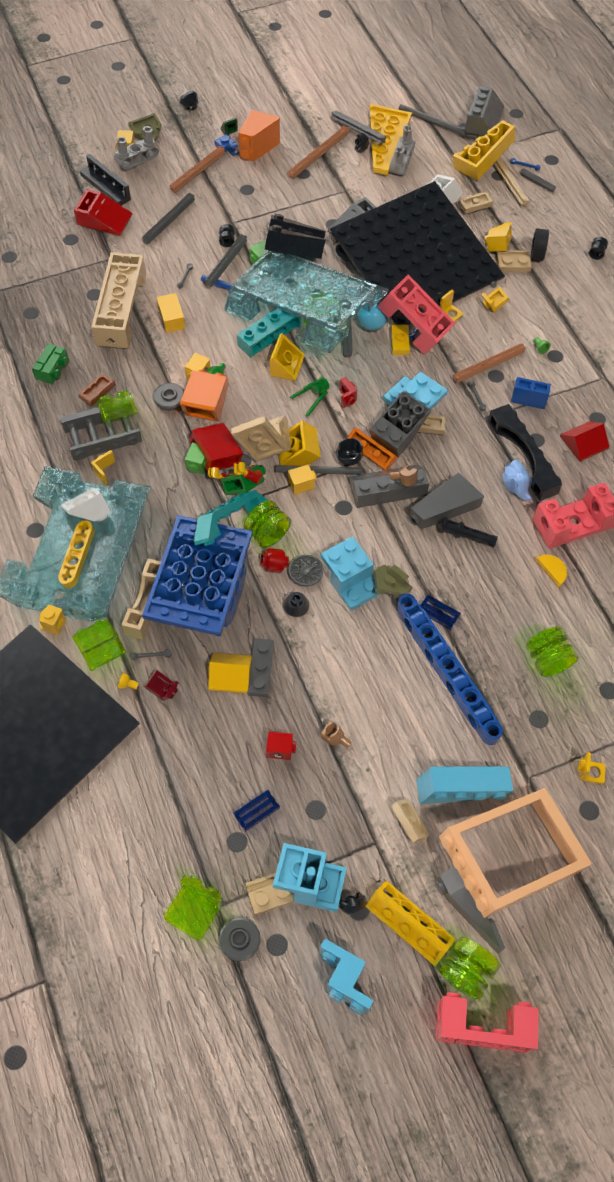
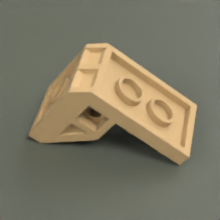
(263, 437)

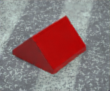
(586, 440)

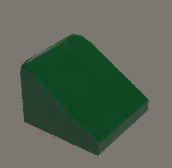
(229, 126)

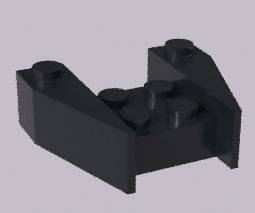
(294, 238)

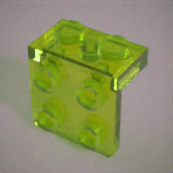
(116, 407)
(99, 644)
(194, 907)

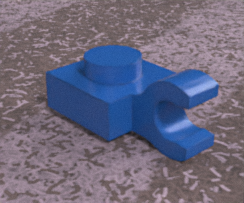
(227, 143)

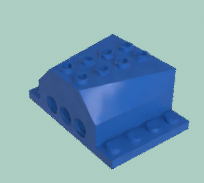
(199, 583)

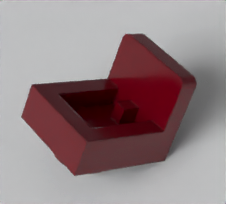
(161, 686)

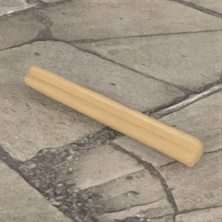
(511, 182)

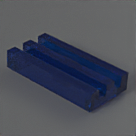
(438, 615)
(251, 804)

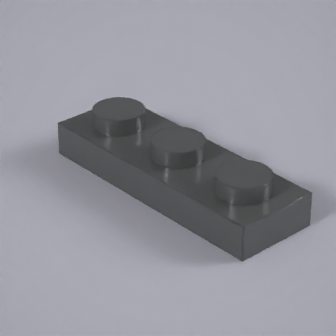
(261, 667)

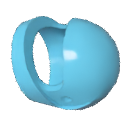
(372, 320)

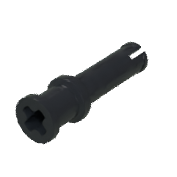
(461, 530)

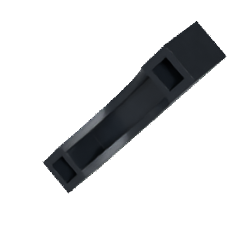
(508, 425)

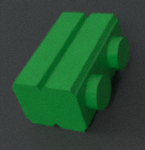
(50, 364)

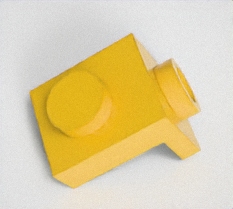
(495, 299)

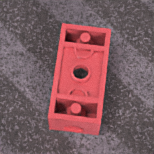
(432, 323)
(593, 513)
(520, 1031)

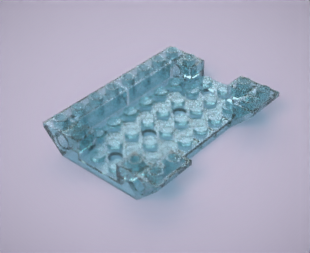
(305, 290)
(105, 559)

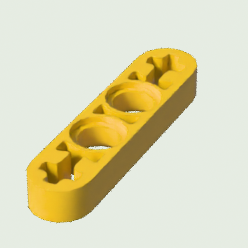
(72, 553)

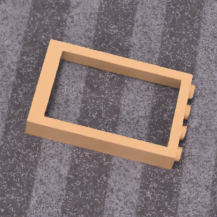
(472, 874)

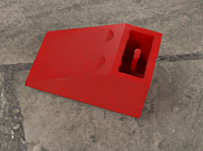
(101, 213)

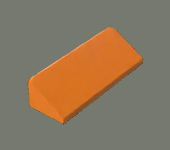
(374, 450)

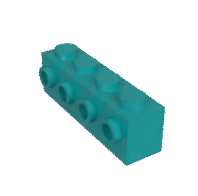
(266, 331)

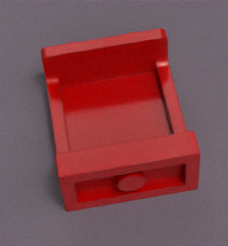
(217, 446)

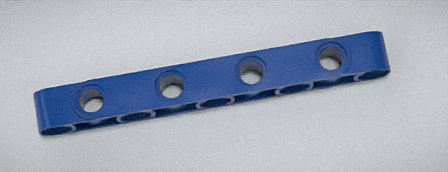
(455, 680)

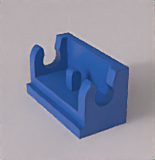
(530, 393)

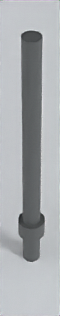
(439, 122)

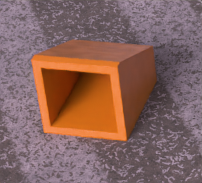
(258, 135)
(205, 395)

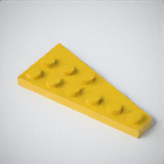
(391, 124)

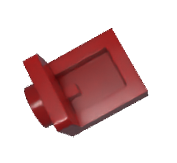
(349, 392)

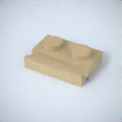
(514, 261)
(265, 897)

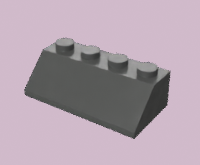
(484, 111)
(378, 488)

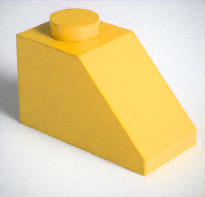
(499, 238)

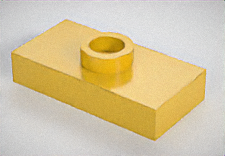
(400, 340)

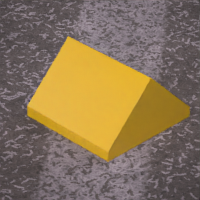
(286, 359)
(229, 672)

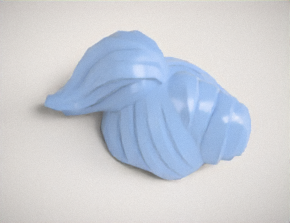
(517, 480)

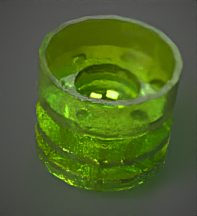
(551, 651)
(471, 965)

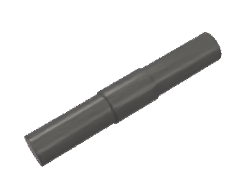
(538, 180)

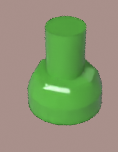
(542, 345)

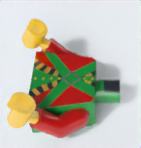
(241, 480)

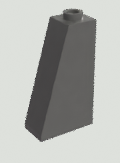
(448, 500)

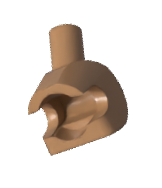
(406, 476)
(334, 734)

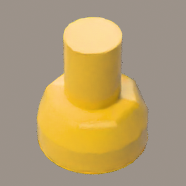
(125, 682)

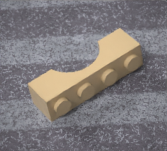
(133, 623)

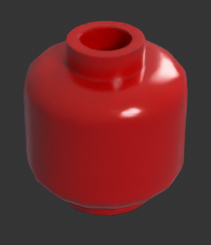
(274, 560)

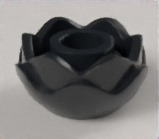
(361, 142)
(352, 903)

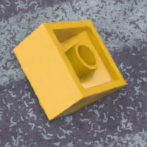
(303, 446)

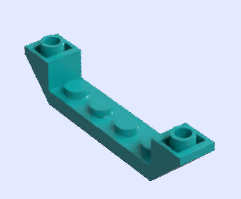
(207, 525)

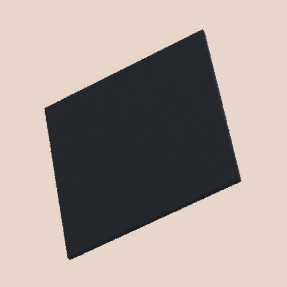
(421, 239)
(51, 729)

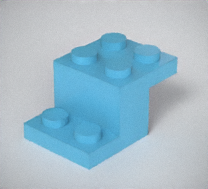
(420, 387)
(350, 573)
(309, 877)
(345, 977)

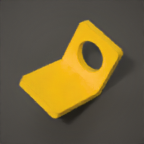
(446, 305)
(101, 463)
(584, 769)

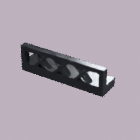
(106, 181)

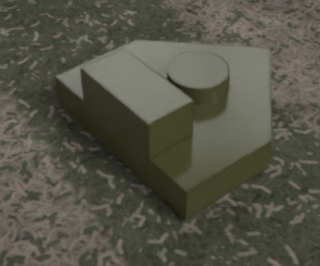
(149, 120)
(391, 581)

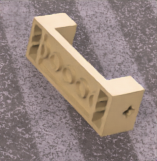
(116, 300)

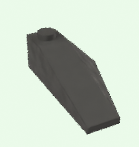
(453, 887)

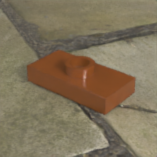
(96, 389)

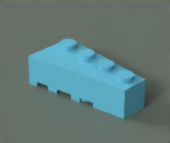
(463, 784)

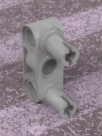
(137, 152)
(403, 152)

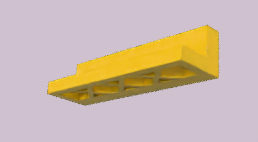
(408, 924)

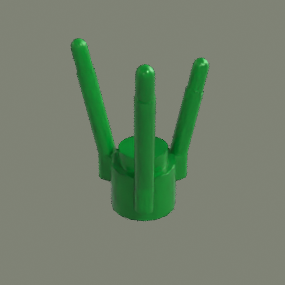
(319, 387)

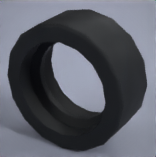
(539, 244)

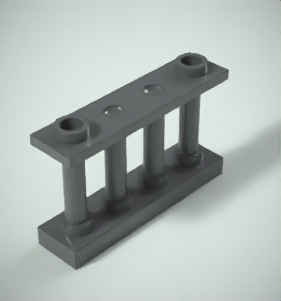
(89, 419)

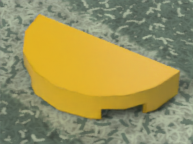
(553, 567)

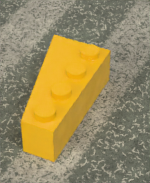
(486, 150)

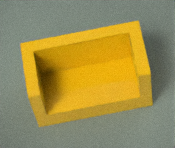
(170, 312)

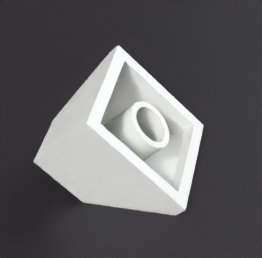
(449, 187)
(88, 505)

